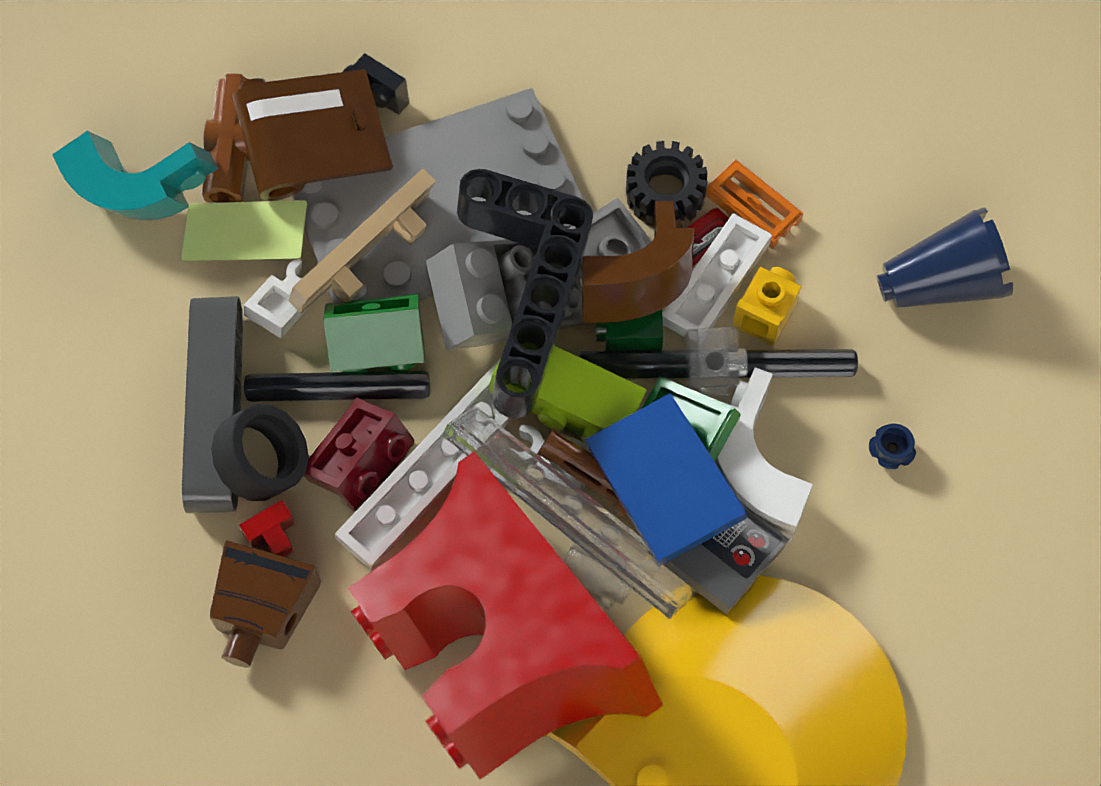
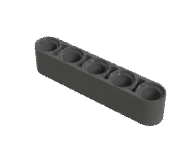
(210, 398)

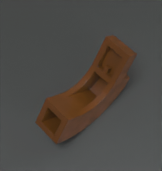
(643, 280)

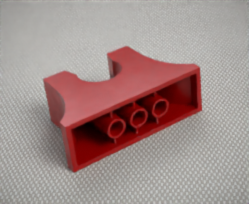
(544, 642)

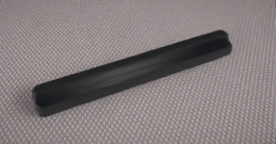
(337, 386)

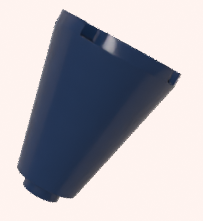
(949, 266)

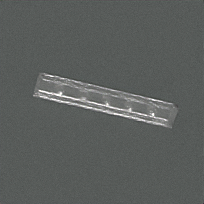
(569, 509)

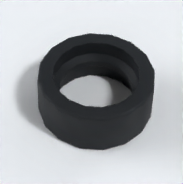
(234, 466)

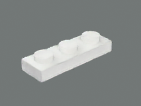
(718, 276)

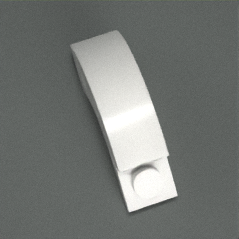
(756, 483)

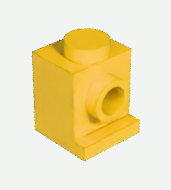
(767, 304)

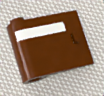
(307, 133)

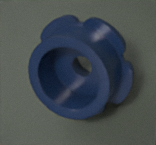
(901, 438)

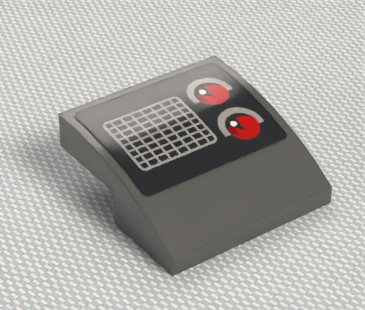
(731, 561)

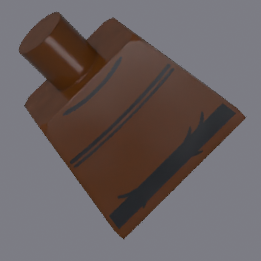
(259, 600)

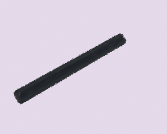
(778, 362)

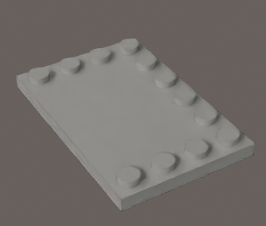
(496, 136)

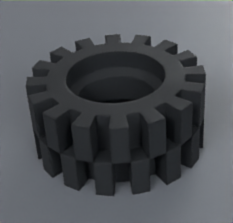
(666, 162)

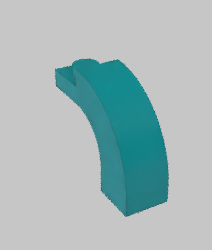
(99, 177)

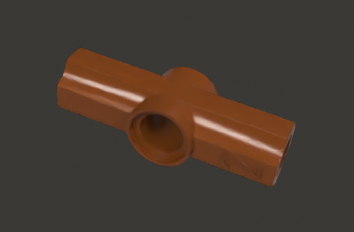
(226, 144)

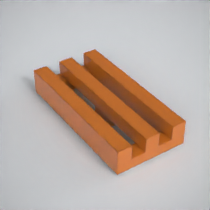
(745, 205)

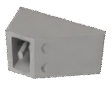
(481, 288)

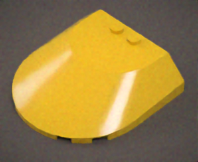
(754, 698)

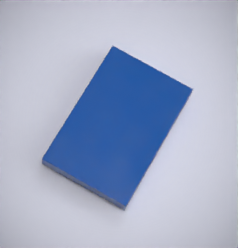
(665, 479)

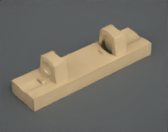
(335, 268)

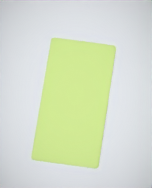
(244, 230)

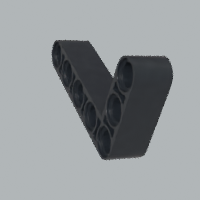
(544, 284)

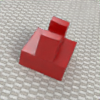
(269, 528)

